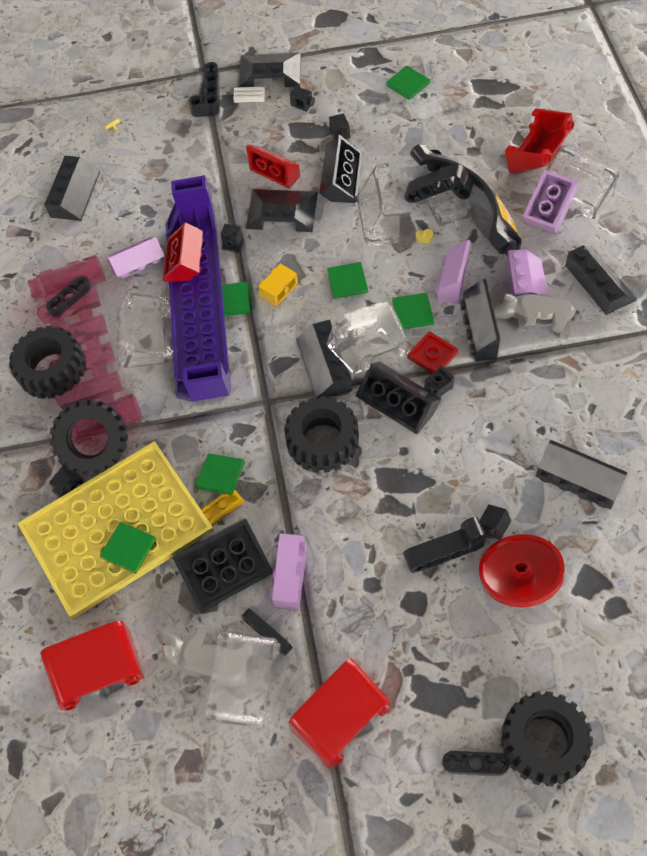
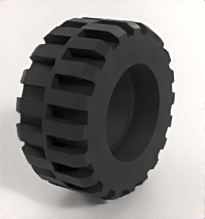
(36, 347)
(316, 413)
(65, 448)
(563, 714)

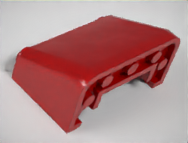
(541, 143)
(91, 663)
(338, 712)

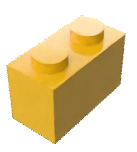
(278, 284)

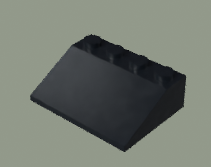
(222, 564)

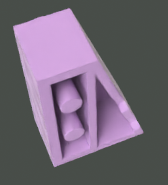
(289, 571)

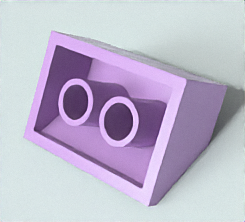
(135, 257)
(525, 273)
(453, 274)

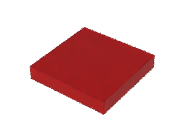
(432, 353)

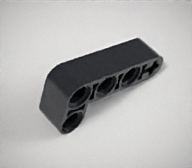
(209, 103)
(449, 178)
(446, 547)

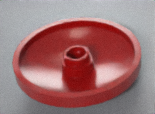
(522, 570)

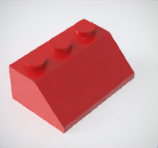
(272, 166)
(183, 254)

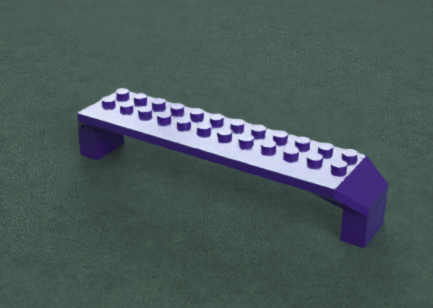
(198, 304)

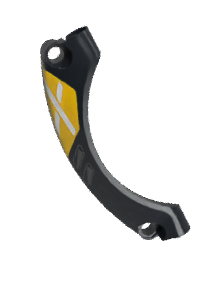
(503, 231)

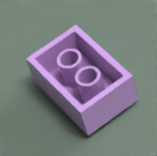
(550, 202)

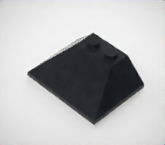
(270, 66)
(282, 207)

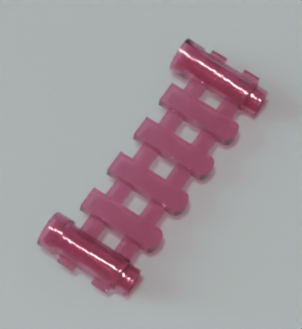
(88, 329)

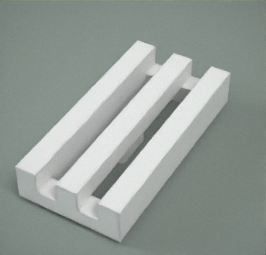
(249, 94)

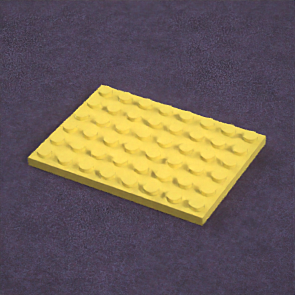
(77, 527)

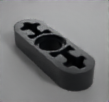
(69, 289)
(265, 630)
(469, 771)

